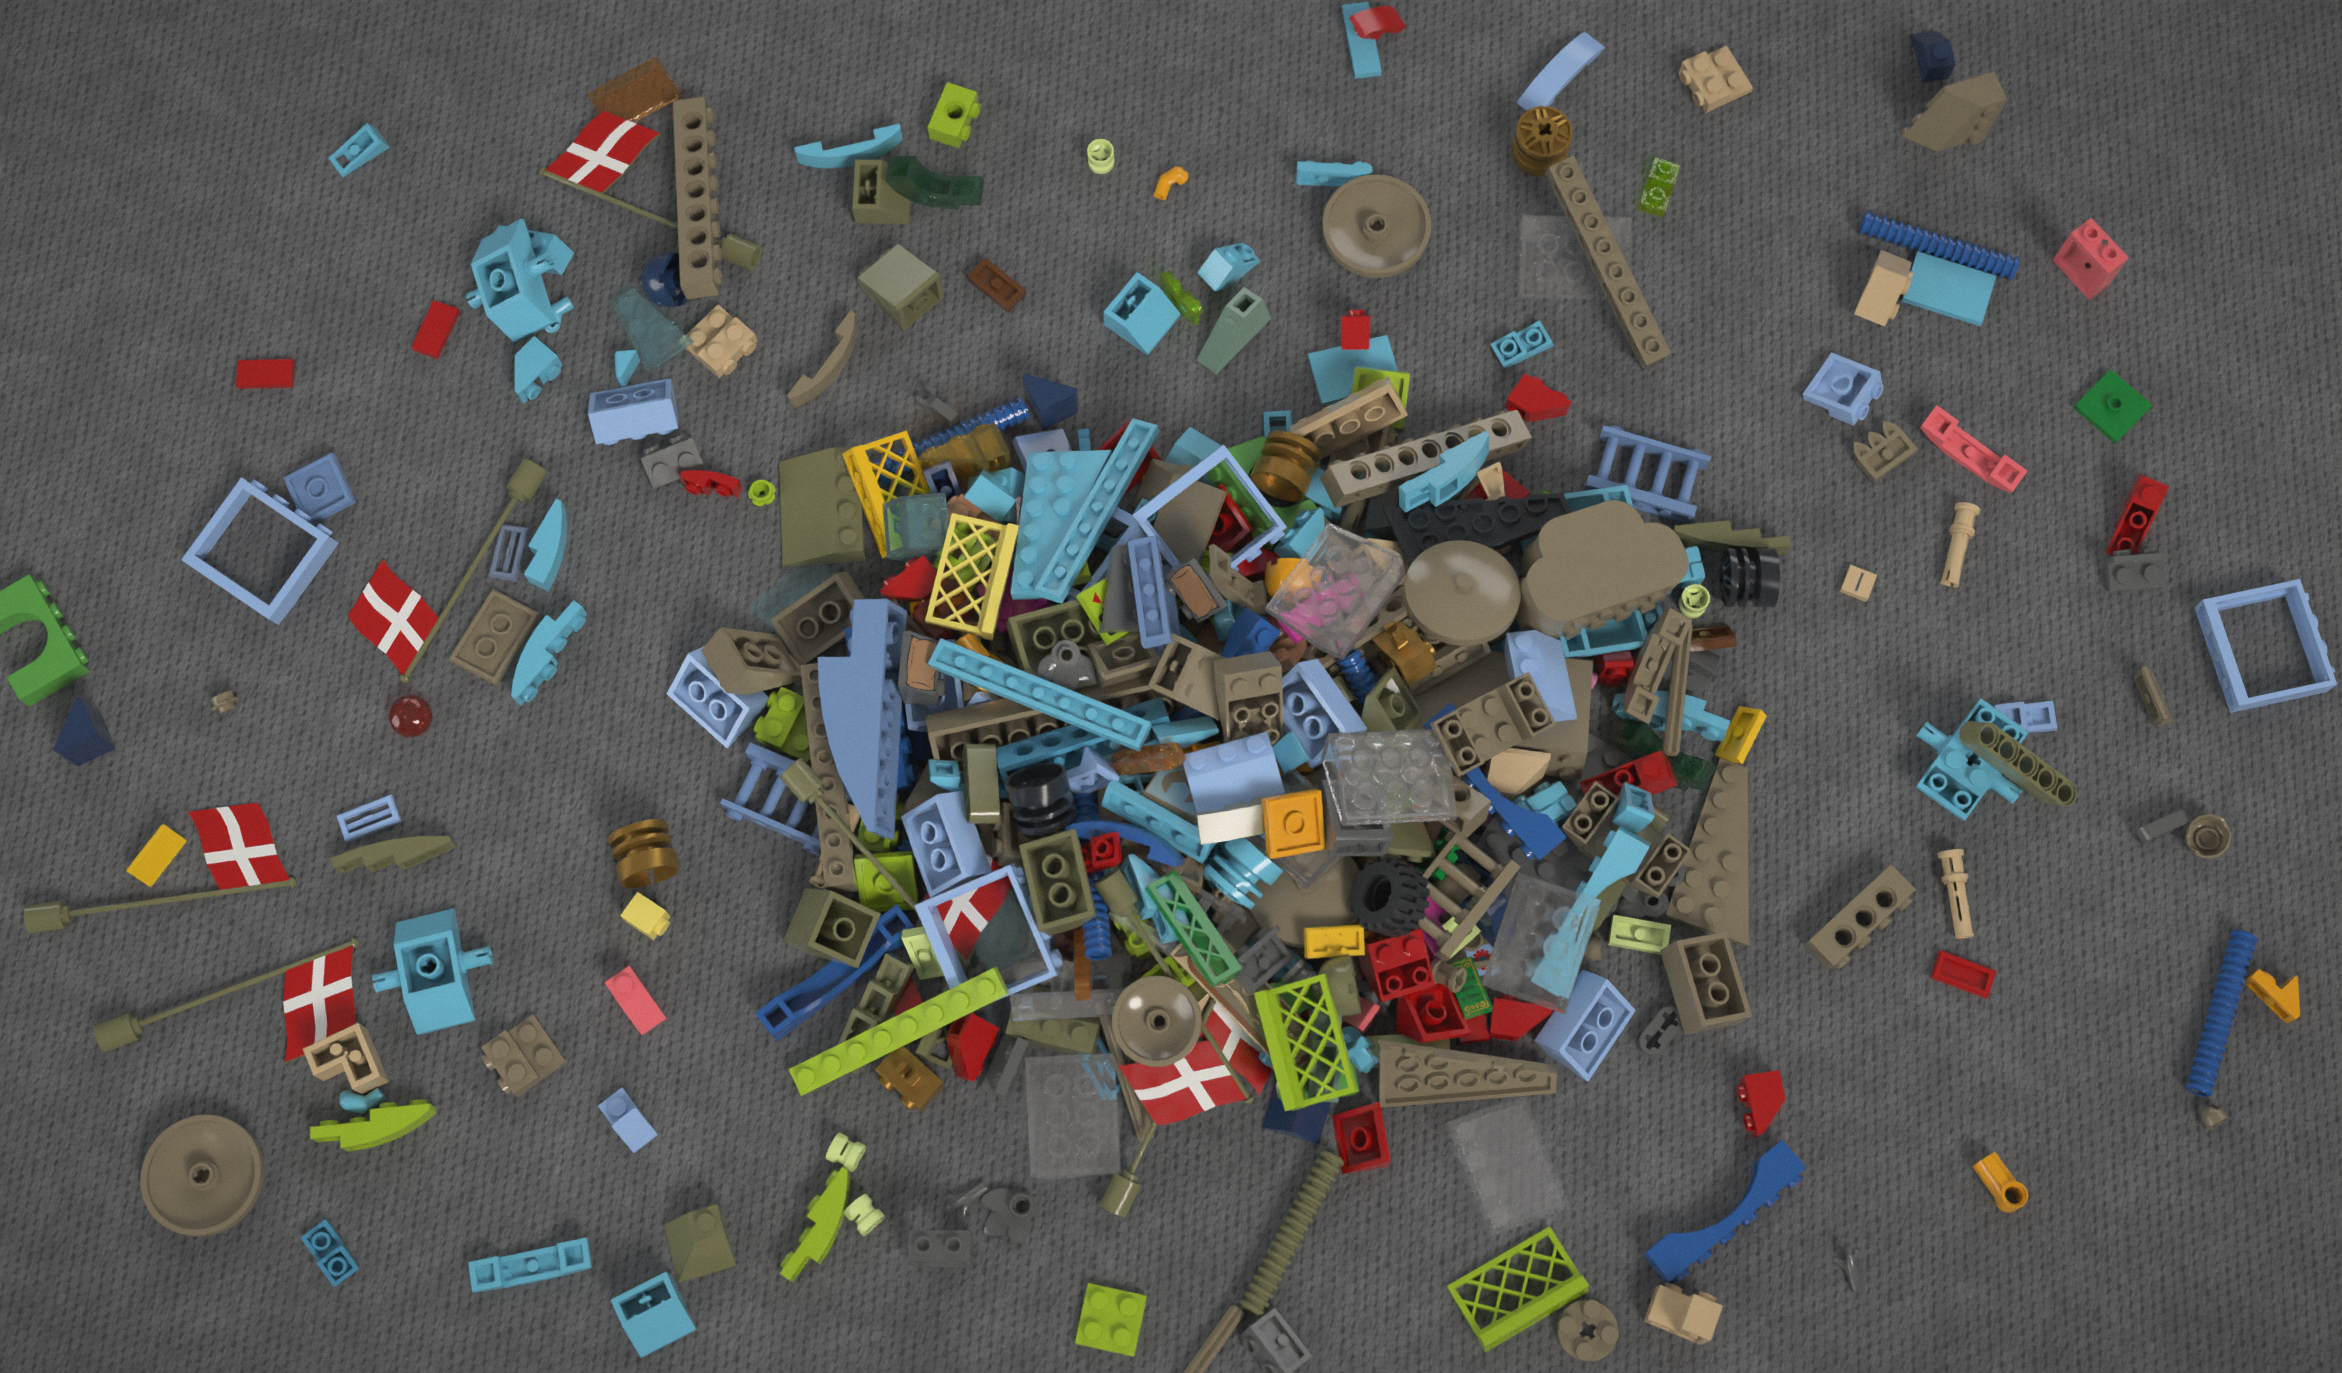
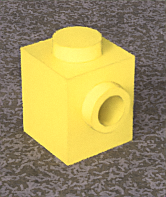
(646, 916)

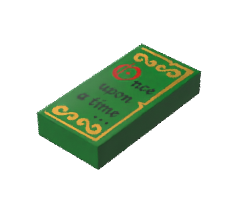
(1473, 996)

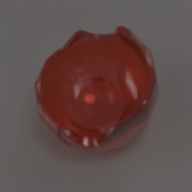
(410, 716)

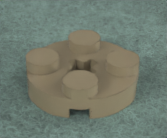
(1584, 1348)

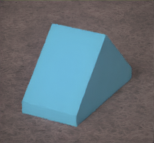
(990, 496)
(1633, 808)

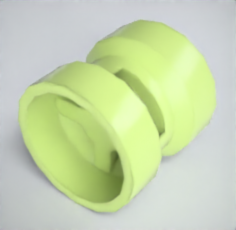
(1100, 150)
(1698, 597)
(845, 1152)
(864, 1214)

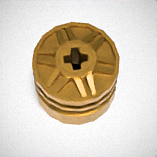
(1541, 139)
(1286, 466)
(641, 849)

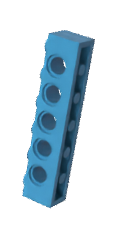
(1068, 743)

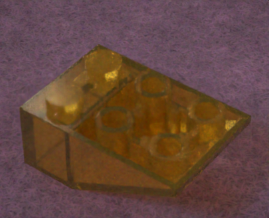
(971, 453)

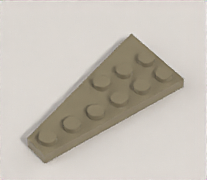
(1716, 878)
(1436, 1075)

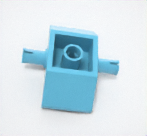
(512, 282)
(1949, 776)
(438, 997)

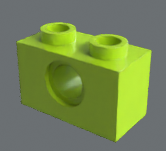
(954, 101)

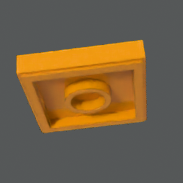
(1293, 823)

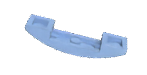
(1560, 71)

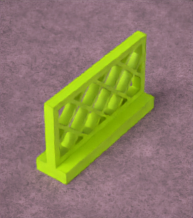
(1281, 1049)
(1532, 1311)

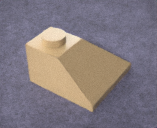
(1516, 771)

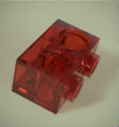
(943, 610)

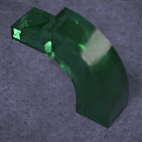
(932, 189)
(1639, 740)

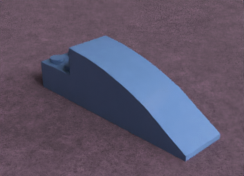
(864, 710)

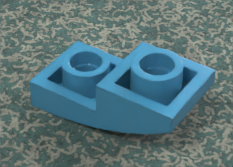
(330, 1252)

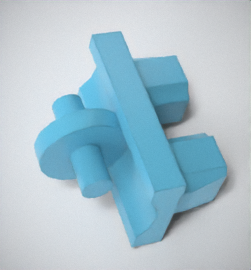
(1359, 1049)

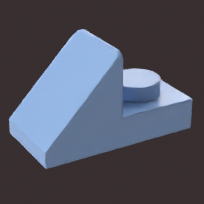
(1092, 774)
(627, 1120)

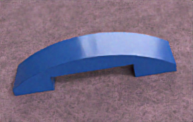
(1160, 848)

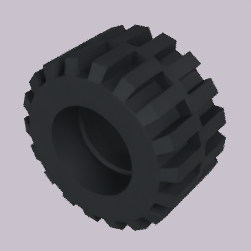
(1406, 900)

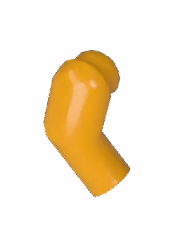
(1165, 181)

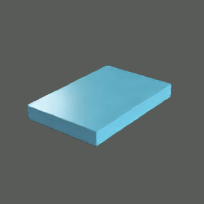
(1949, 288)
(1335, 367)

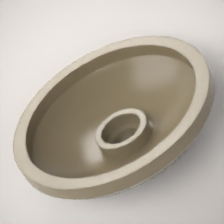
(1135, 1021)

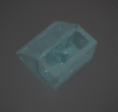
(915, 525)

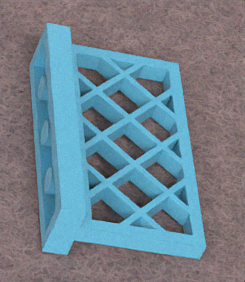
(1151, 816)

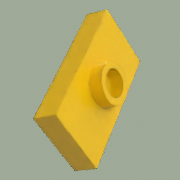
(1333, 941)

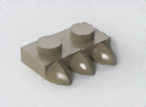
(1885, 452)

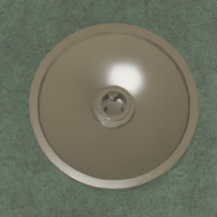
(1376, 226)
(1462, 593)
(1296, 908)
(202, 1175)

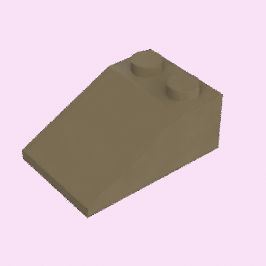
(818, 618)
(750, 661)

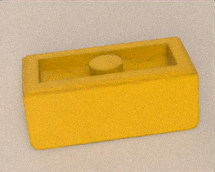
(156, 855)

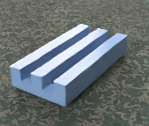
(348, 837)

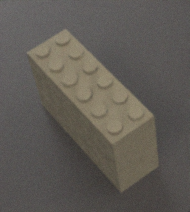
(1565, 740)

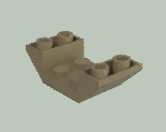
(1492, 723)
(1592, 823)

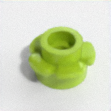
(759, 486)

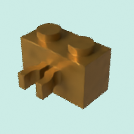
(1406, 651)
(910, 1078)

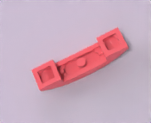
(1967, 451)

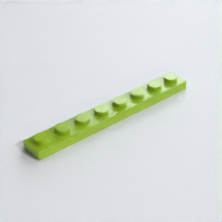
(899, 1031)

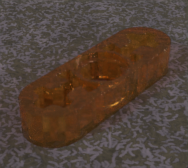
(1149, 759)
(1082, 968)

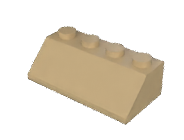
(1352, 417)

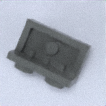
(668, 461)
(1261, 959)

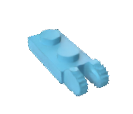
(1330, 173)

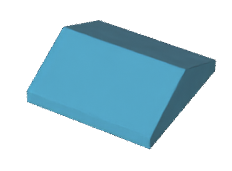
(1192, 449)

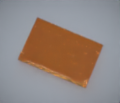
(636, 92)

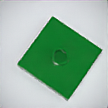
(2112, 406)

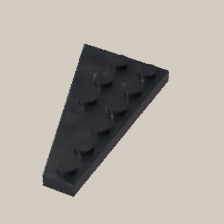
(1474, 520)

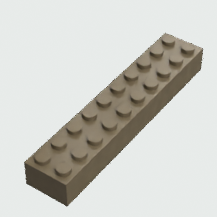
(1008, 722)

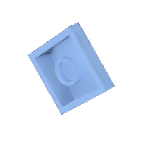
(1844, 388)

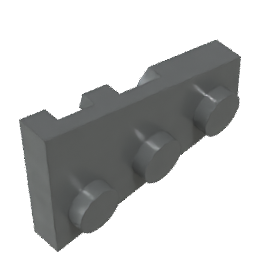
(1120, 602)

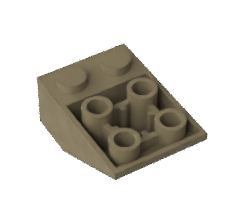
(1188, 676)
(1250, 696)

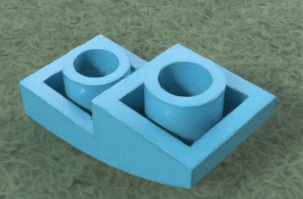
(1522, 345)

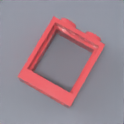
(2084, 249)

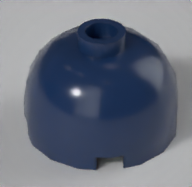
(661, 279)

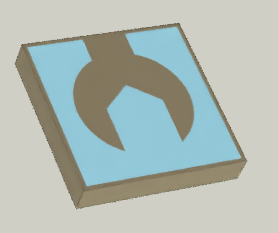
(1172, 792)

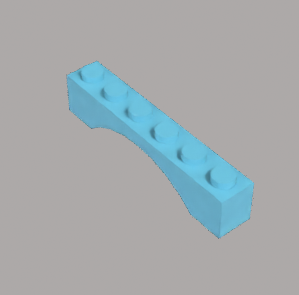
(1621, 859)

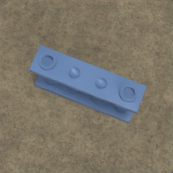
(1653, 500)
(1154, 603)
(760, 760)

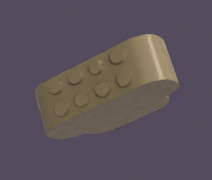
(1597, 569)

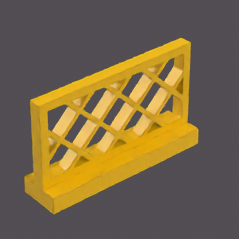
(866, 481)

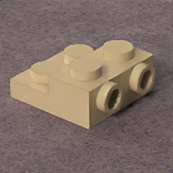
(1714, 78)
(721, 341)

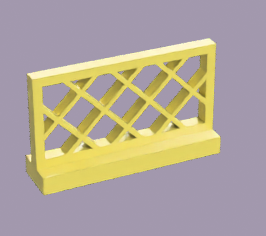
(997, 580)

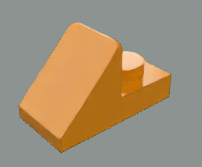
(2282, 999)

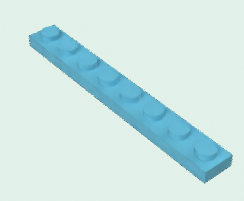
(1096, 511)
(1040, 694)

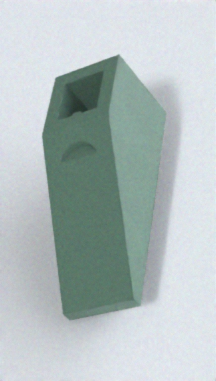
(1234, 329)

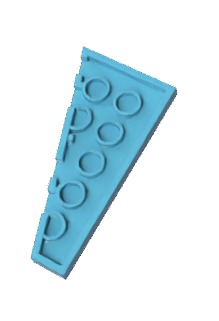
(1051, 500)

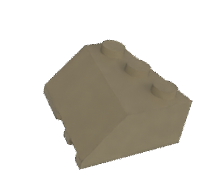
(1958, 114)

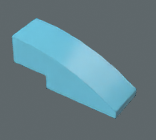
(548, 547)
(1139, 876)

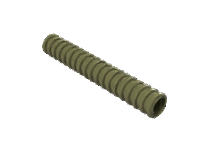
(1291, 1233)

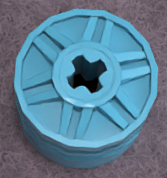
(1243, 871)

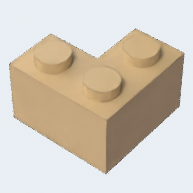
(1885, 283)
(348, 1052)
(1683, 1315)

